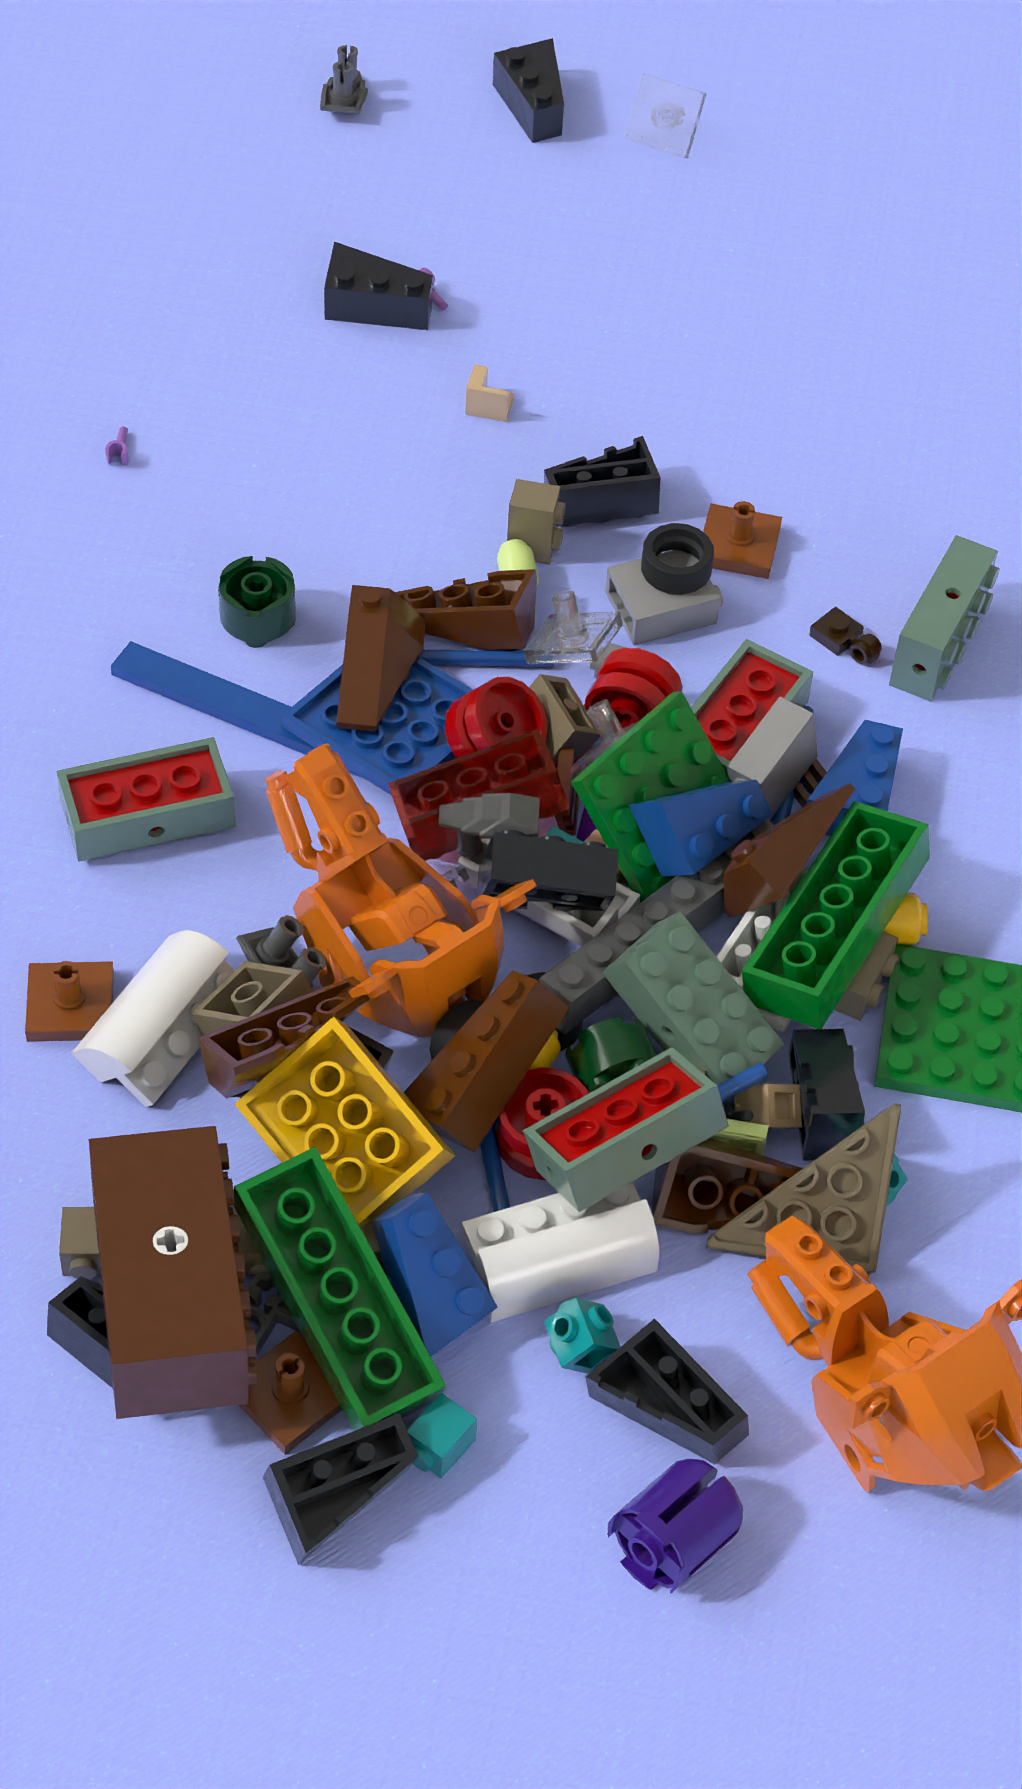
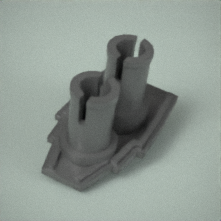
(346, 89)
(482, 816)
(274, 945)

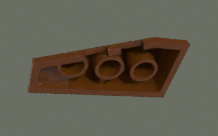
(482, 613)
(379, 651)
(771, 861)
(252, 1047)
(713, 1185)

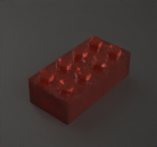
(511, 766)

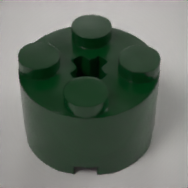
(257, 600)
(609, 1051)

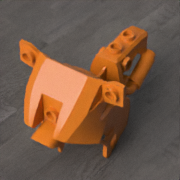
(385, 900)
(926, 1380)

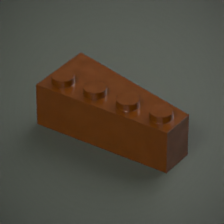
(486, 1060)

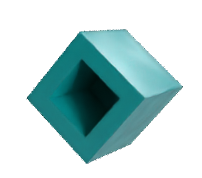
(442, 1435)

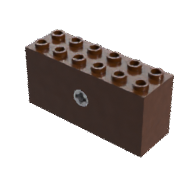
(171, 1272)

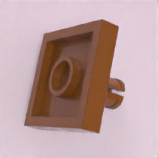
(742, 538)
(66, 999)
(290, 1394)

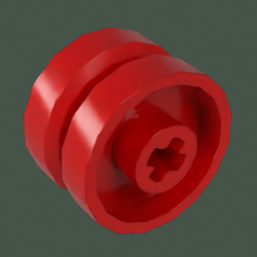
(633, 683)
(493, 715)
(535, 1098)

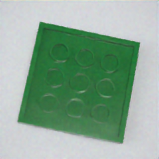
(653, 760)
(953, 1029)

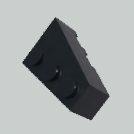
(531, 88)
(376, 291)
(608, 486)
(564, 872)
(828, 1089)
(79, 1325)
(669, 1393)
(336, 1480)

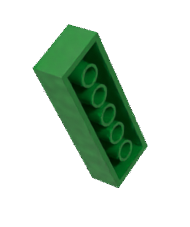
(836, 914)
(337, 1291)

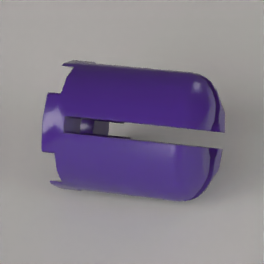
(677, 1524)

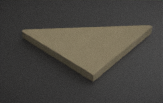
(836, 1195)

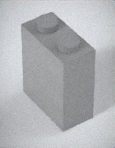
(655, 614)
(777, 752)

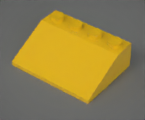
(355, 1115)

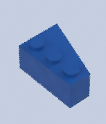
(867, 764)
(700, 824)
(430, 1271)

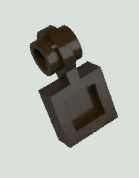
(840, 631)

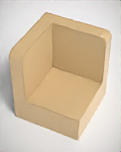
(486, 401)
(772, 1105)

